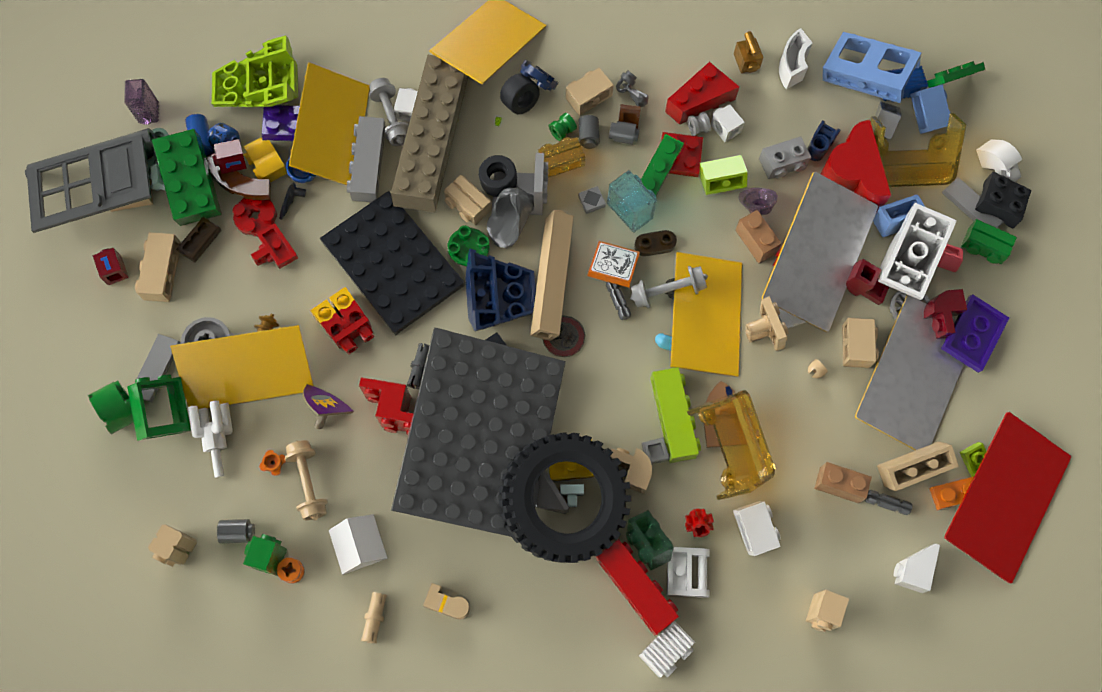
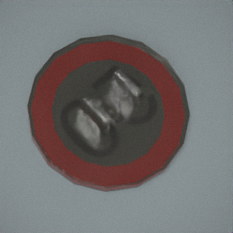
(570, 338)

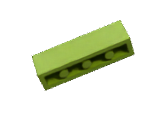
(673, 415)

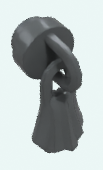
(638, 97)

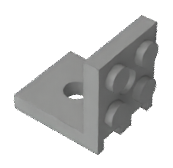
(532, 183)

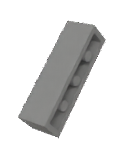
(367, 159)

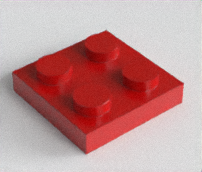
(690, 156)

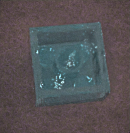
(631, 200)

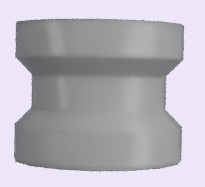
(699, 124)

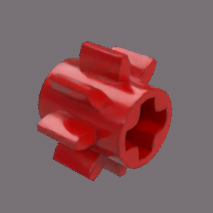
(699, 522)

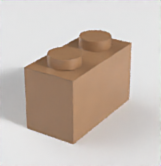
(758, 236)
(843, 482)

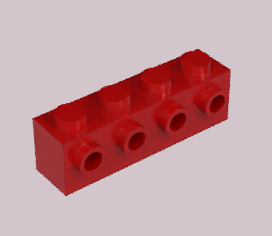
(637, 587)

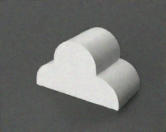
(916, 251)

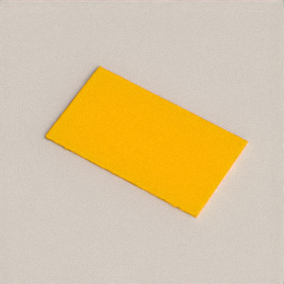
(487, 39)
(327, 122)
(707, 322)
(243, 367)

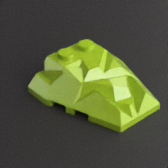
(258, 80)

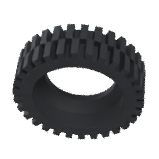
(519, 503)

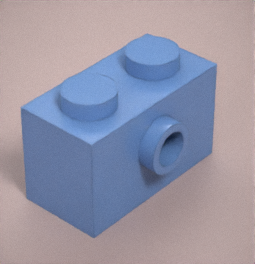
(931, 108)
(891, 216)

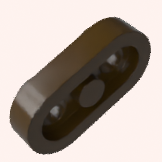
(656, 243)

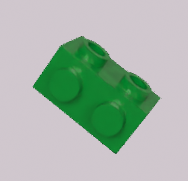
(264, 554)

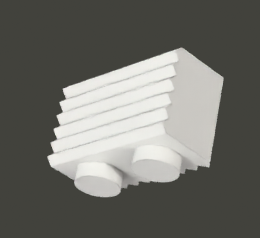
(667, 650)

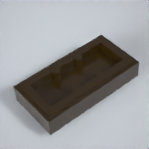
(199, 239)

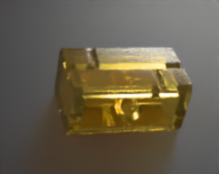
(563, 156)

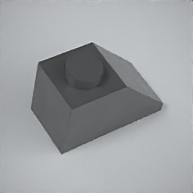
(889, 116)

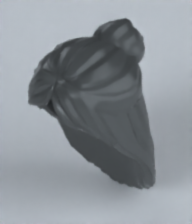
(509, 216)

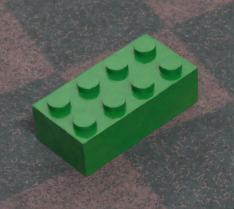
(186, 177)

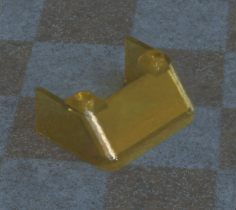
(923, 167)
(740, 441)

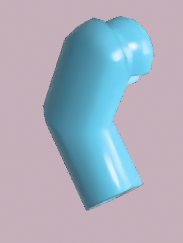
(664, 341)

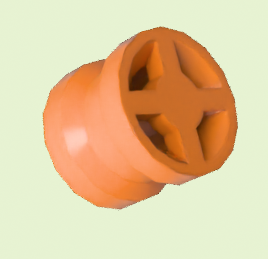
(295, 572)

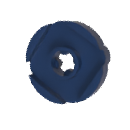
(545, 80)

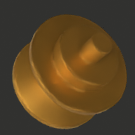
(267, 323)

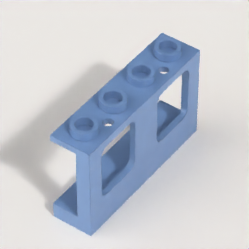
(866, 75)

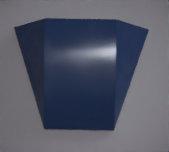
(497, 291)

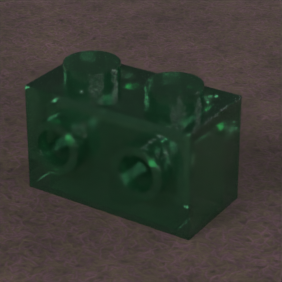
(649, 540)

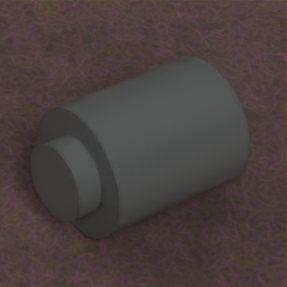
(589, 131)
(235, 531)

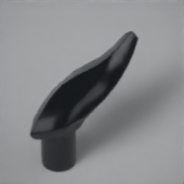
(291, 192)

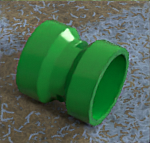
(563, 126)

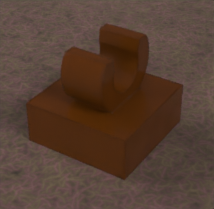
(629, 114)

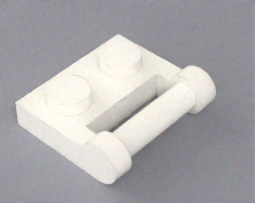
(680, 573)

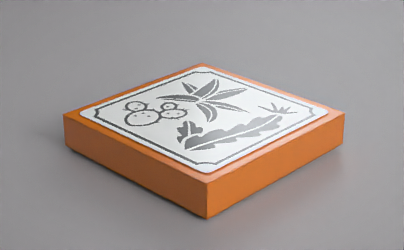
(613, 264)

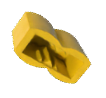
(265, 159)

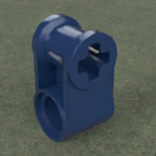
(822, 139)

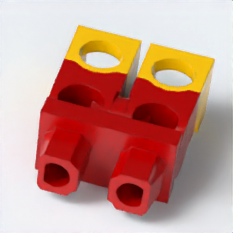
(345, 328)

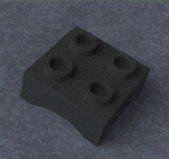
(1003, 199)

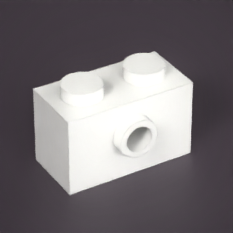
(757, 528)

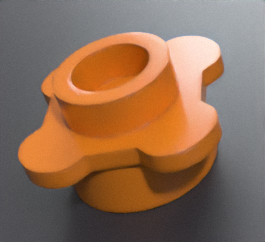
(270, 456)

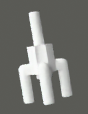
(212, 432)

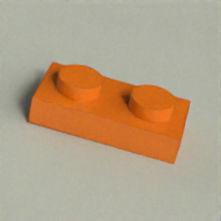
(950, 493)

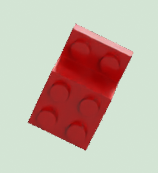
(392, 402)

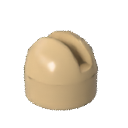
(818, 368)

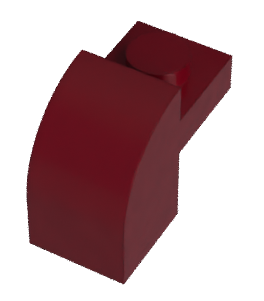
(864, 282)
(942, 309)

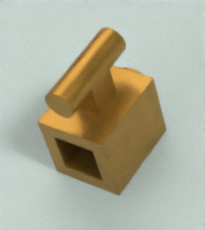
(748, 54)

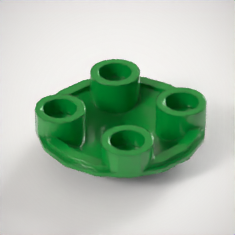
(465, 239)

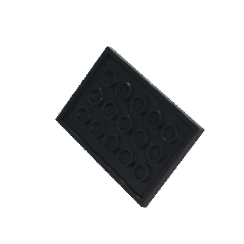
(392, 262)

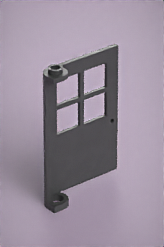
(116, 179)

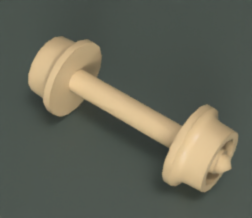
(312, 508)

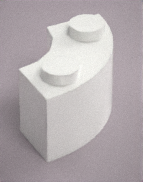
(792, 63)

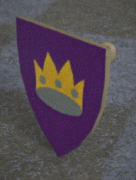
(323, 404)

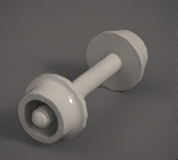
(381, 91)
(641, 294)

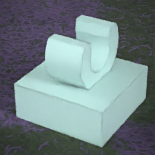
(155, 176)
(572, 492)

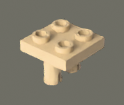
(768, 325)

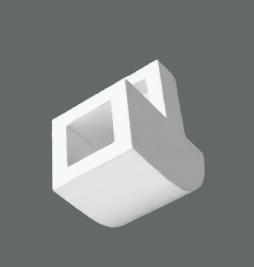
(1000, 157)

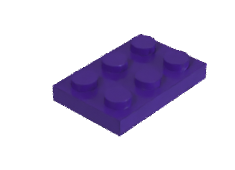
(279, 122)
(975, 333)

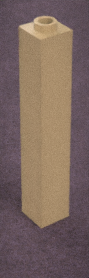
(552, 275)

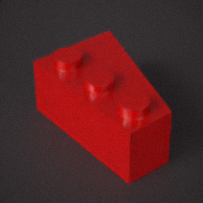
(701, 93)

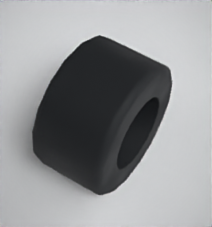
(519, 94)
(495, 164)

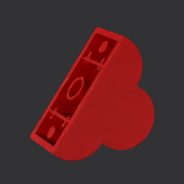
(859, 165)

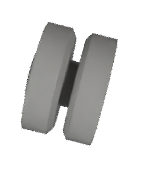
(205, 329)

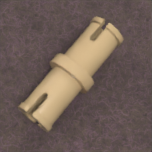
(374, 618)

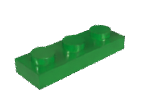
(955, 73)
(661, 163)

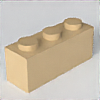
(158, 267)
(917, 466)

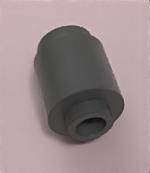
(623, 132)

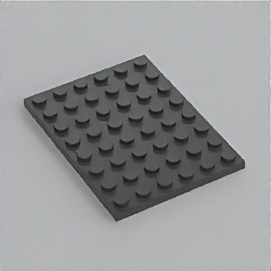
(468, 423)

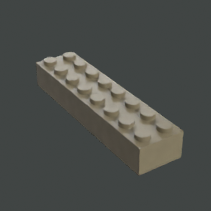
(429, 136)

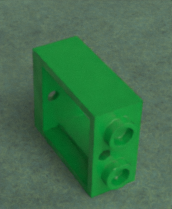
(177, 406)

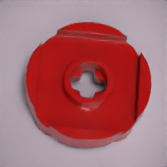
(251, 226)

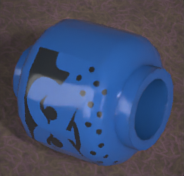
(222, 133)

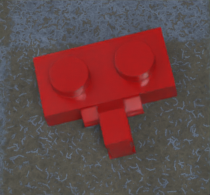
(273, 248)

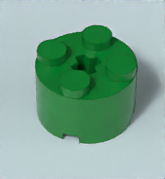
(112, 406)

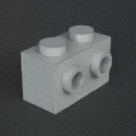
(785, 158)

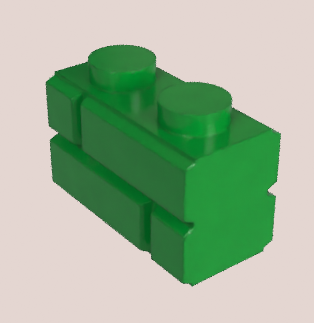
(988, 242)

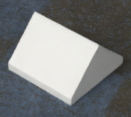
(357, 543)

